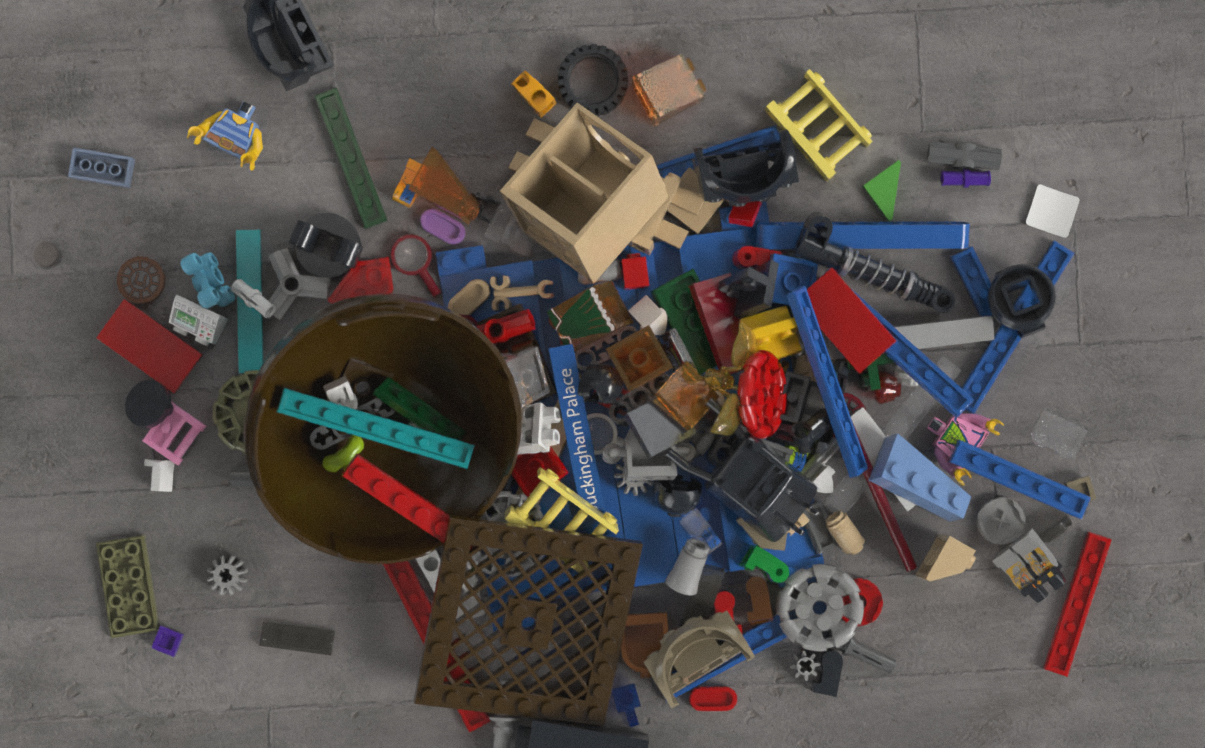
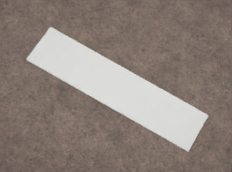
(872, 440)

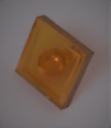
(686, 395)

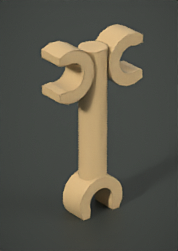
(502, 292)

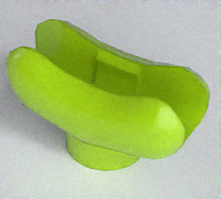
(345, 455)

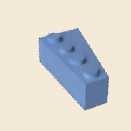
(915, 478)

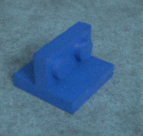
(791, 275)

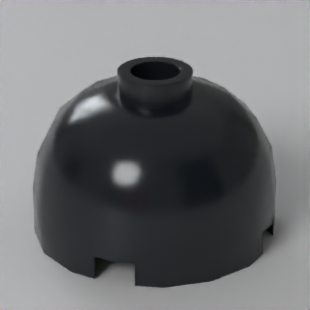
(677, 495)

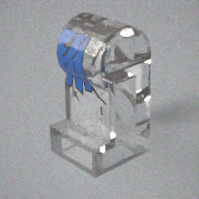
(699, 529)

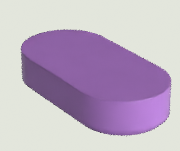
(442, 226)

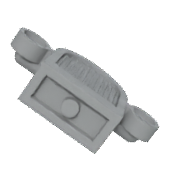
(638, 466)

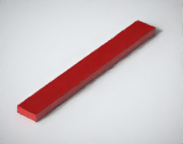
(419, 610)

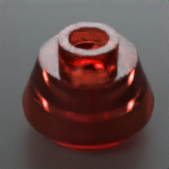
(889, 389)

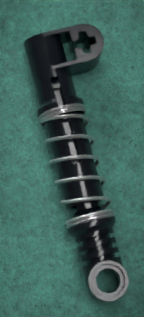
(862, 268)

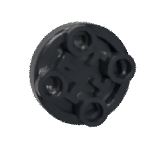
(148, 404)

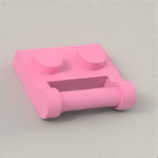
(164, 434)

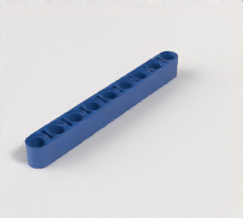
(871, 234)

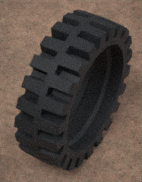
(603, 53)

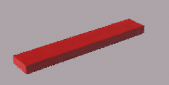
(1077, 604)

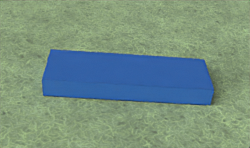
(973, 278)

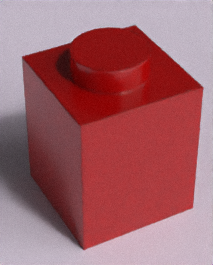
(635, 272)

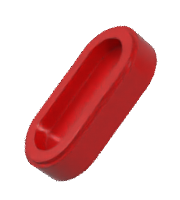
(713, 698)

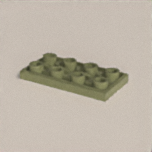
(127, 586)

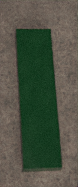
(417, 410)

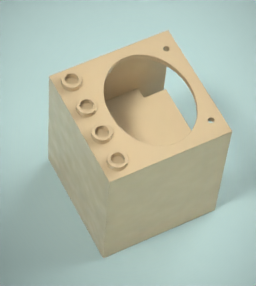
(583, 194)

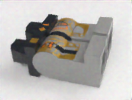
(1030, 566)

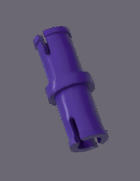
(965, 178)

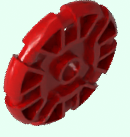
(762, 394)

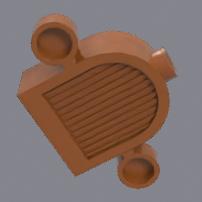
(642, 638)

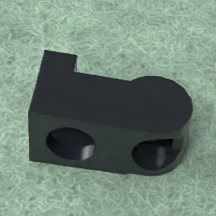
(830, 674)

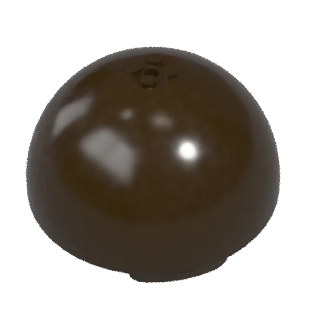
(367, 340)

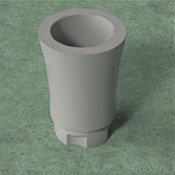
(688, 567)

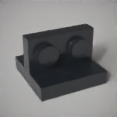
(751, 288)

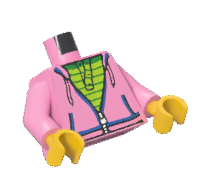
(967, 428)

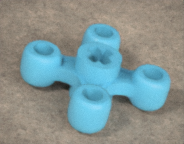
(207, 280)

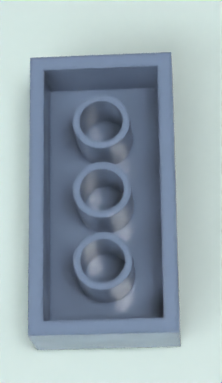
(101, 168)

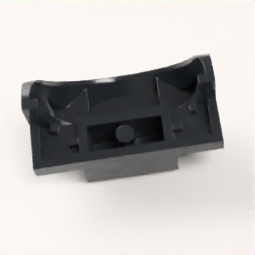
(286, 40)
(745, 172)

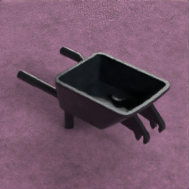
(756, 484)

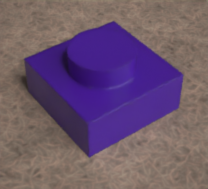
(167, 641)

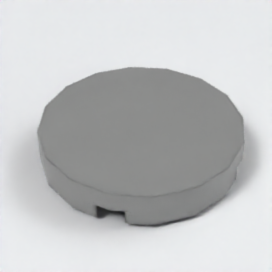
(1000, 520)

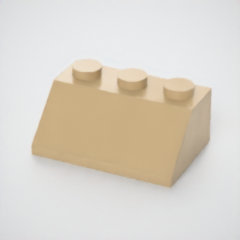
(946, 559)

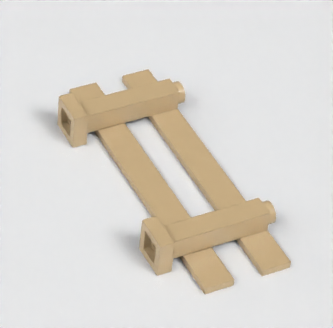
(655, 226)

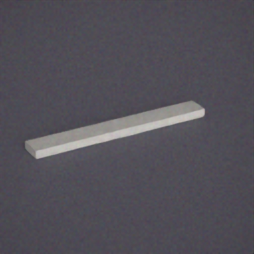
(937, 334)

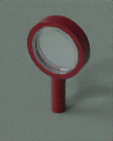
(412, 257)

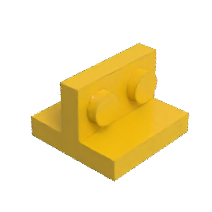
(775, 332)

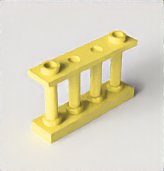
(810, 147)
(549, 478)

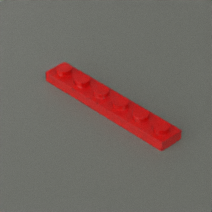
(397, 496)

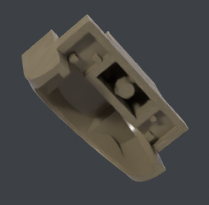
(695, 652)

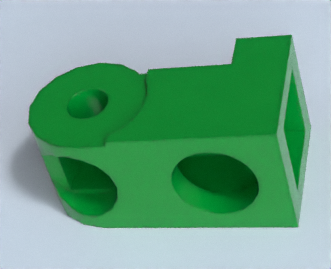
(769, 565)

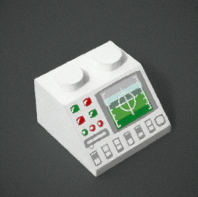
(196, 320)

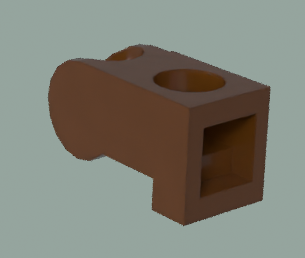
(759, 594)

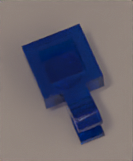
(626, 700)

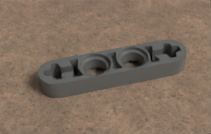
(329, 442)

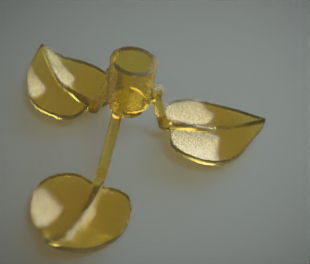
(721, 381)

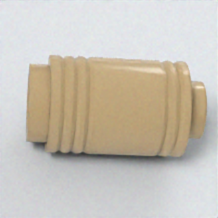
(845, 532)

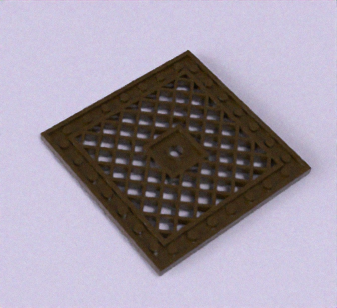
(590, 709)

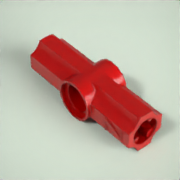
(511, 326)

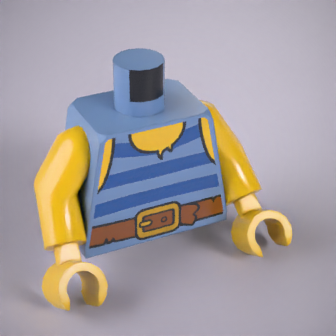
(232, 133)

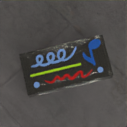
(675, 349)

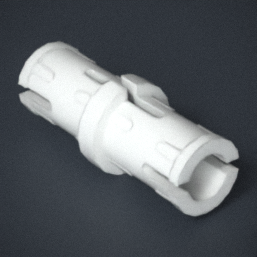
(253, 298)

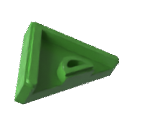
(883, 189)

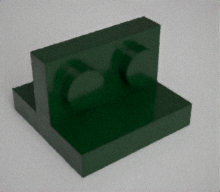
(870, 377)

